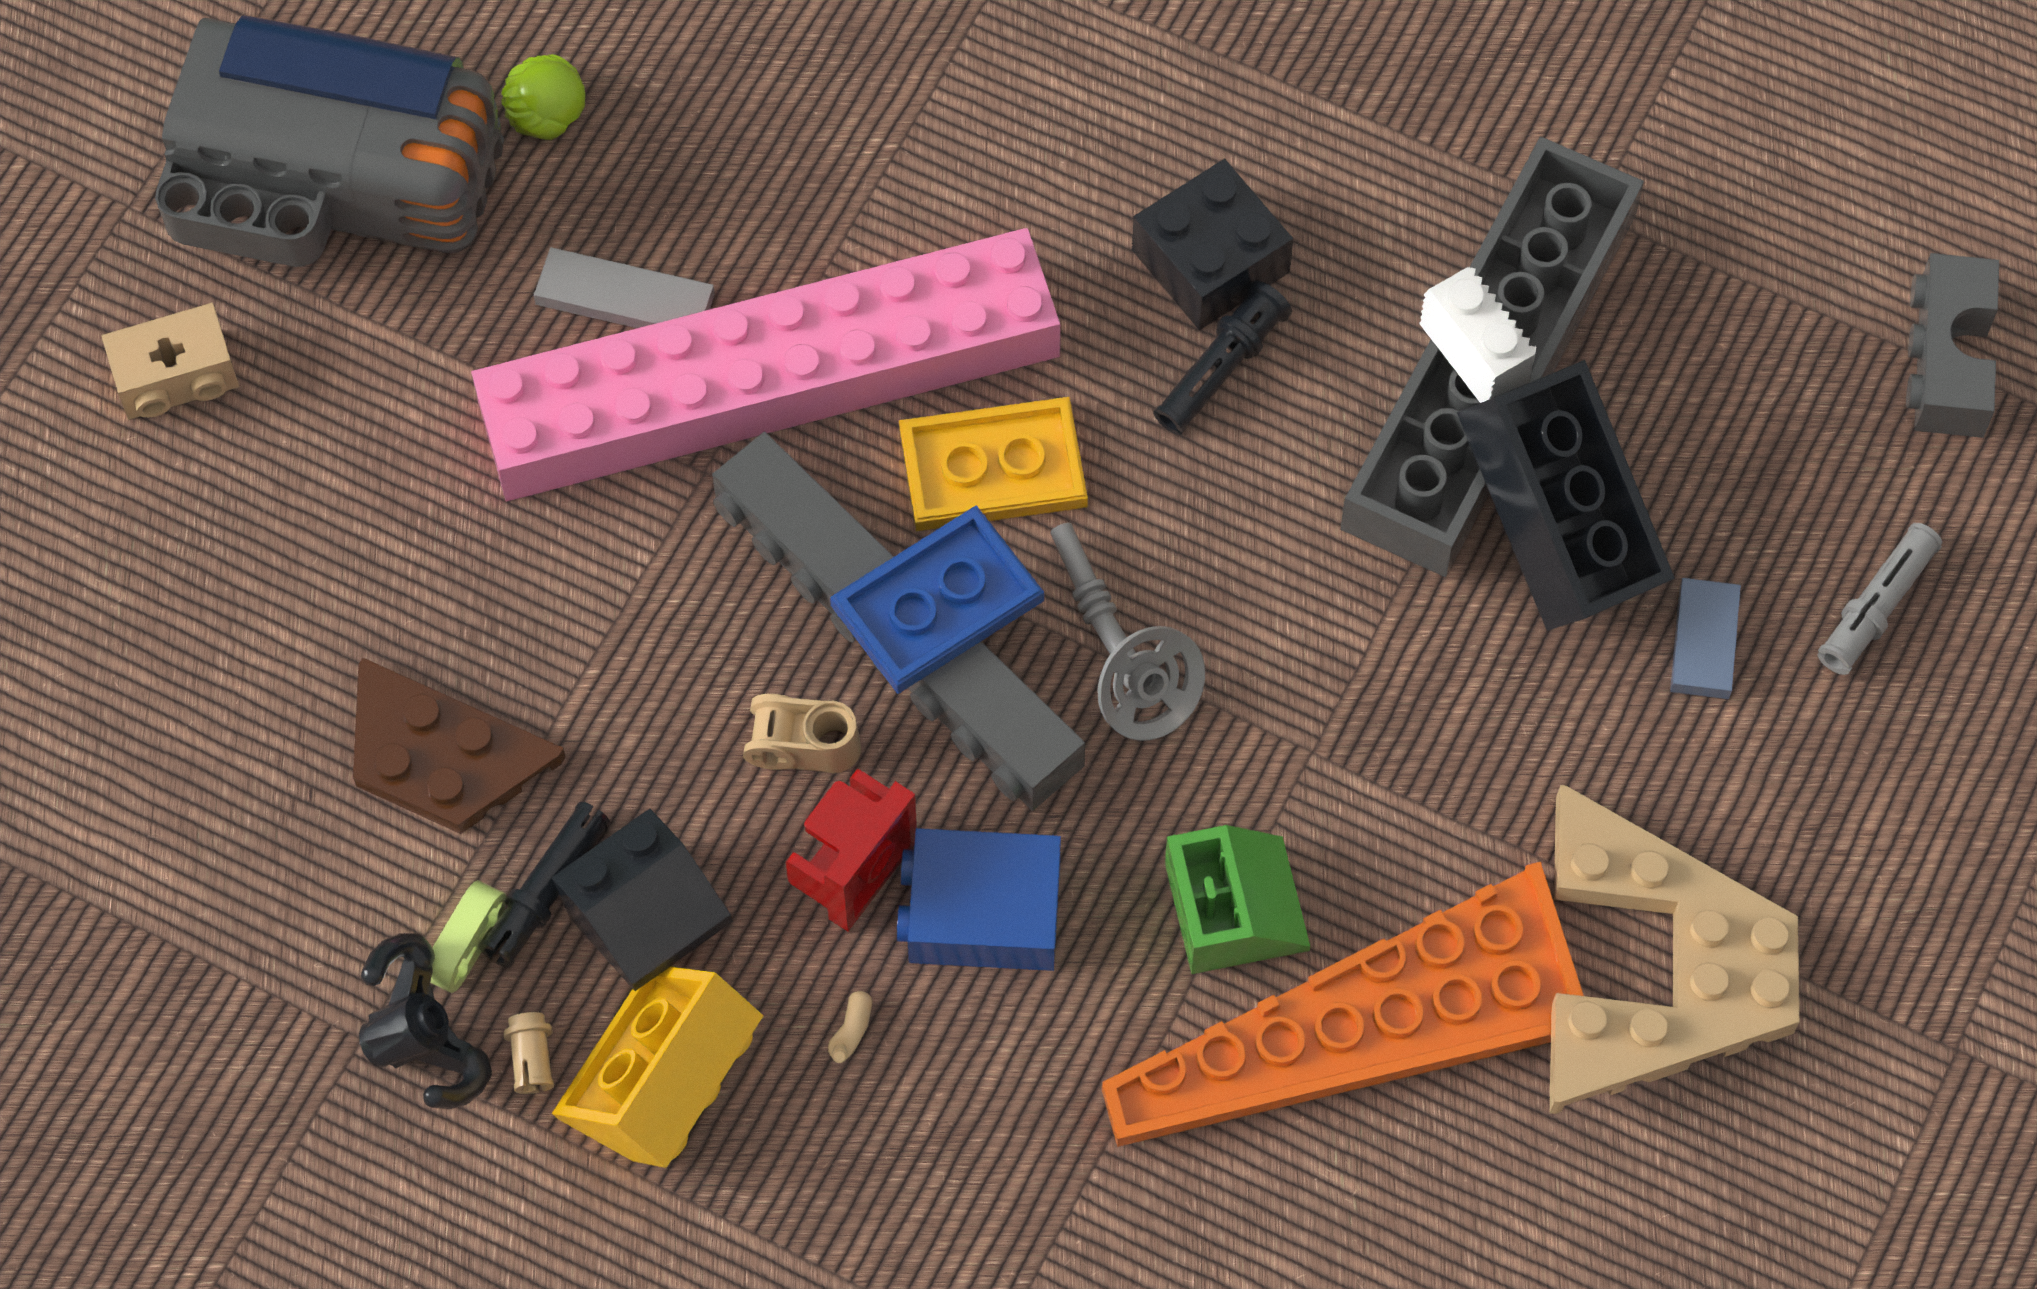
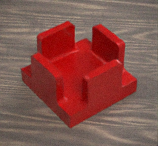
(862, 847)

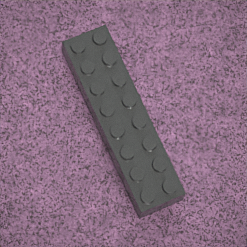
(1545, 266)

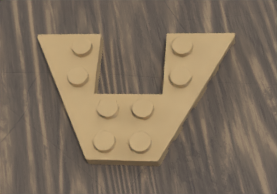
(1729, 959)

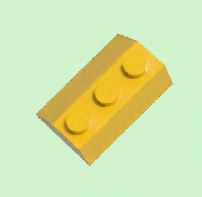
(659, 1065)

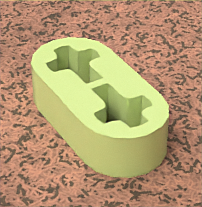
(459, 941)

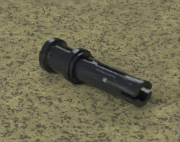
(1240, 338)

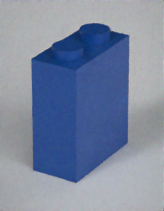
(981, 899)

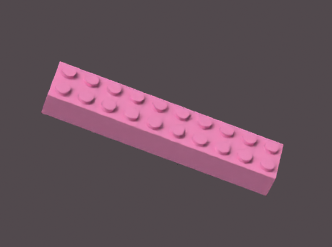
(767, 364)

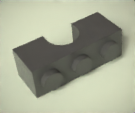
(1950, 388)

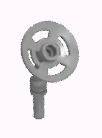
(1134, 670)

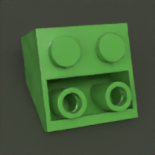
(1234, 897)

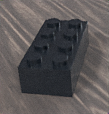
(1566, 496)

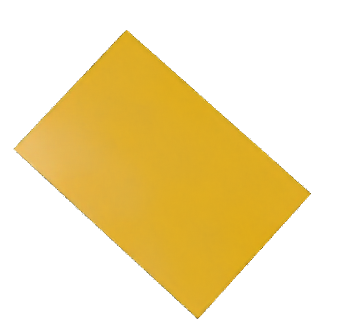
(998, 458)

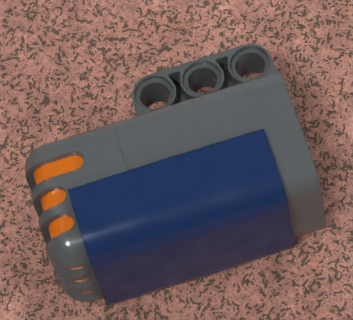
(323, 139)

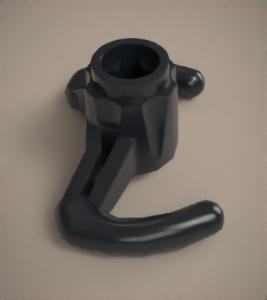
(418, 1025)

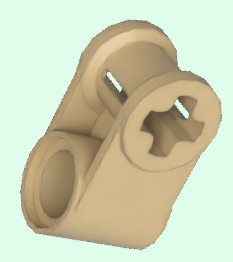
(790, 730)

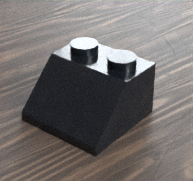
(641, 899)

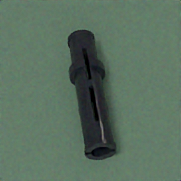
(531, 903)

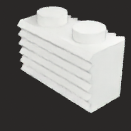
(1477, 335)

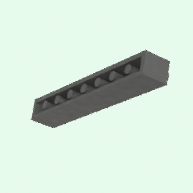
(827, 550)

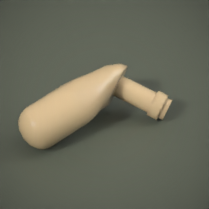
(855, 1024)

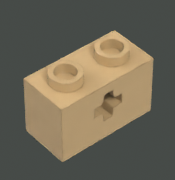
(143, 357)

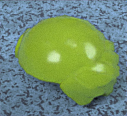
(543, 96)

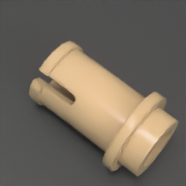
(530, 1052)

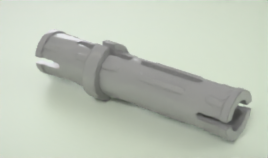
(1867, 616)

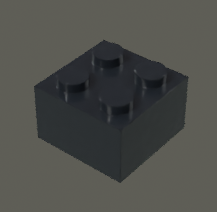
(1211, 243)

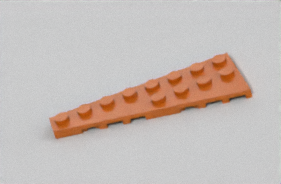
(1405, 1006)

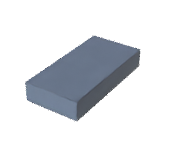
(1705, 638)

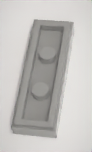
(617, 290)

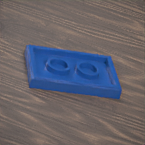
(937, 599)

